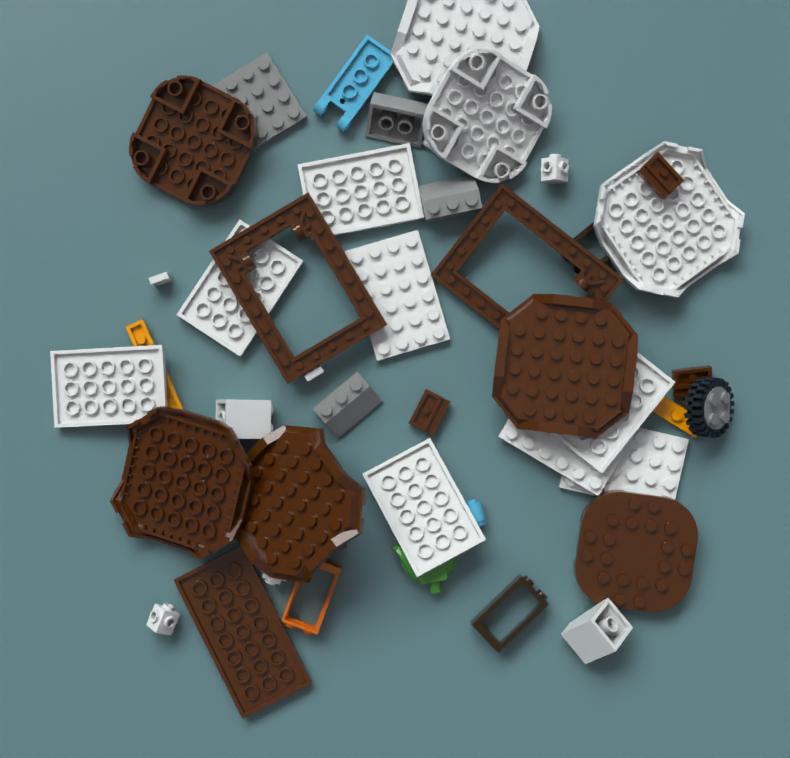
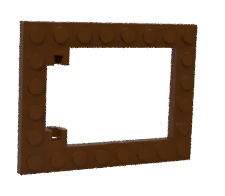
(235, 263)
(594, 277)

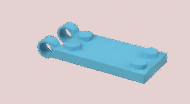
(356, 81)

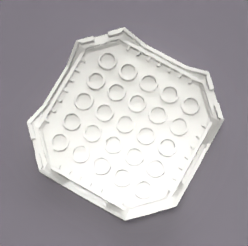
(441, 30)
(669, 241)

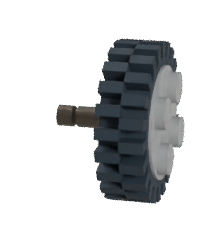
(708, 407)

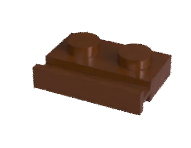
(660, 176)
(685, 377)
(429, 412)

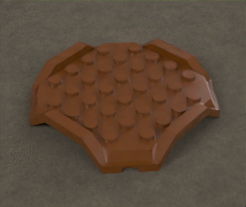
(565, 365)
(184, 481)
(298, 504)

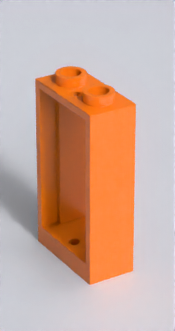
(308, 628)

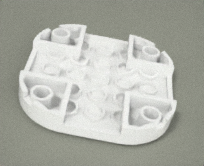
(486, 115)

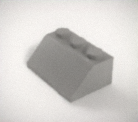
(395, 119)
(450, 198)
(347, 405)

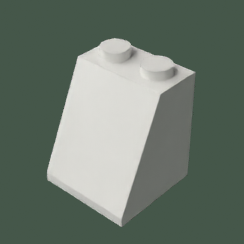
(247, 417)
(597, 631)

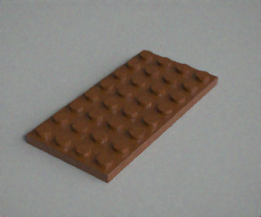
(242, 631)

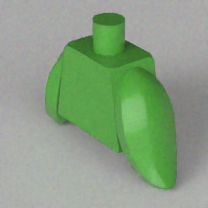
(432, 577)

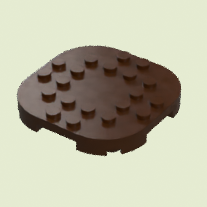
(193, 141)
(636, 550)

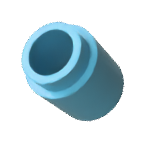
(477, 511)

